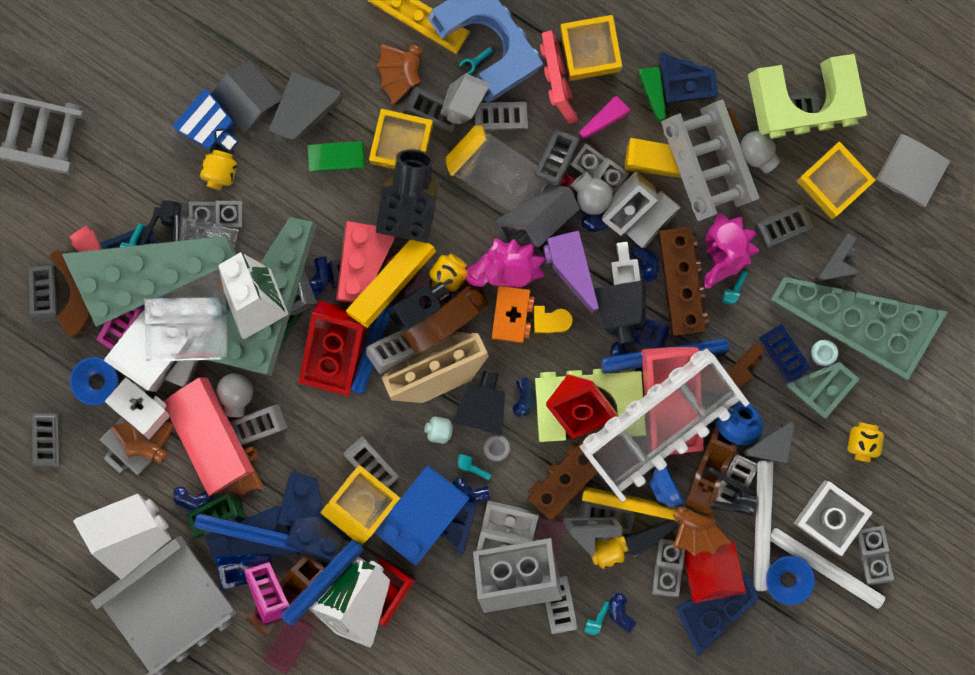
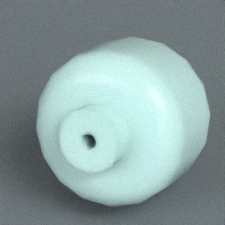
(439, 430)

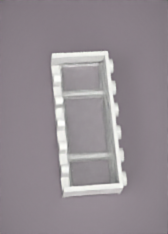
(662, 422)

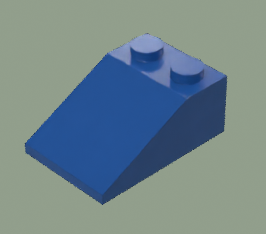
(421, 515)

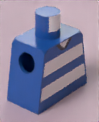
(207, 124)

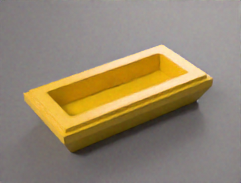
(465, 149)

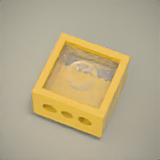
(590, 48)
(397, 133)
(835, 180)
(360, 505)

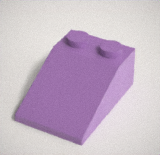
(570, 264)

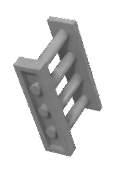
(728, 151)
(34, 155)

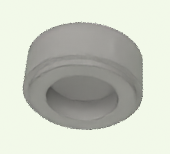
(496, 448)

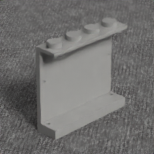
(166, 606)

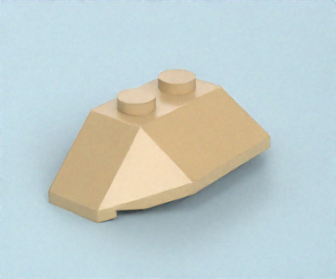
(436, 369)

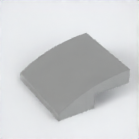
(913, 170)
(506, 526)

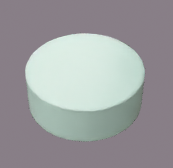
(824, 353)

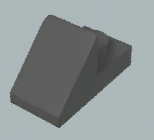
(835, 266)
(587, 529)

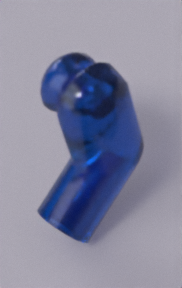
(649, 263)
(322, 277)

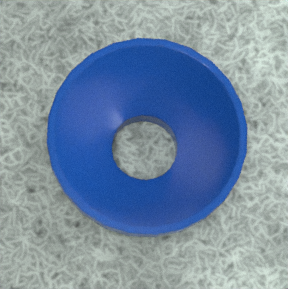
(81, 378)
(739, 429)
(666, 488)
(803, 584)

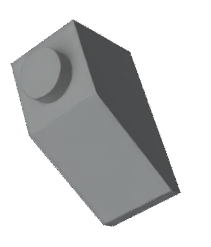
(463, 98)
(630, 203)

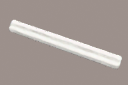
(763, 524)
(827, 568)

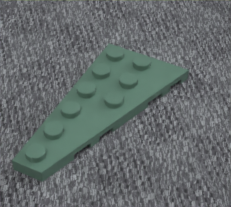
(287, 262)
(122, 277)
(874, 326)

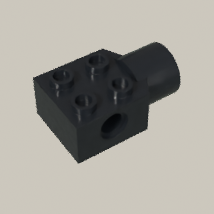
(408, 197)

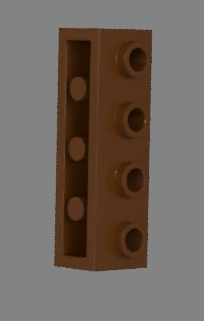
(682, 282)
(563, 481)

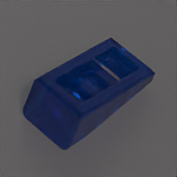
(660, 338)
(798, 356)
(231, 563)

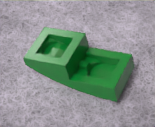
(336, 156)

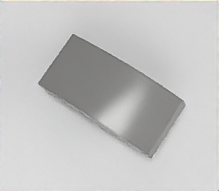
(598, 167)
(221, 212)
(653, 220)
(875, 556)
(667, 569)

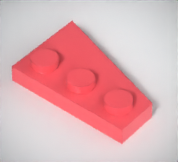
(556, 68)
(360, 259)

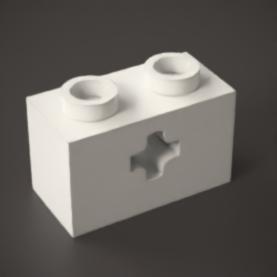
(146, 420)

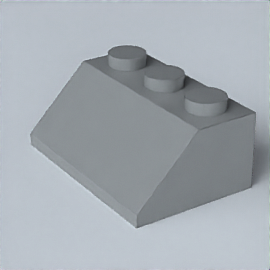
(517, 575)

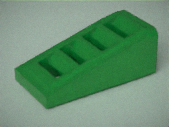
(652, 86)

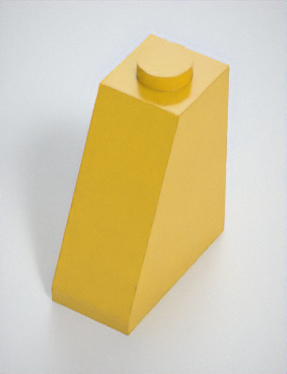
(650, 158)

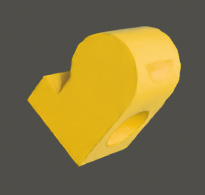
(554, 322)

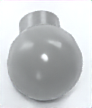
(759, 151)
(592, 194)
(234, 394)

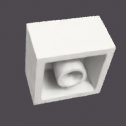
(833, 518)

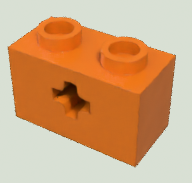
(506, 300)

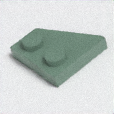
(824, 388)

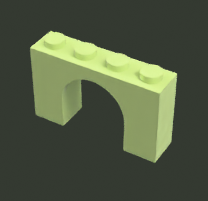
(779, 115)
(622, 387)

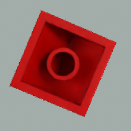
(579, 406)
(715, 574)
(398, 588)

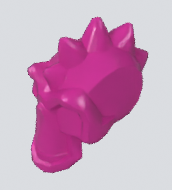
(728, 248)
(506, 265)

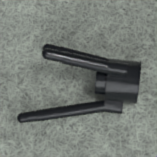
(169, 215)
(741, 502)

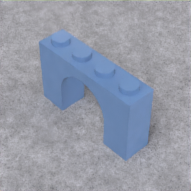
(518, 58)

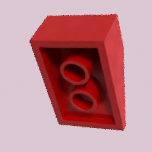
(332, 349)

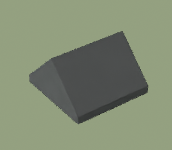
(246, 96)
(773, 445)

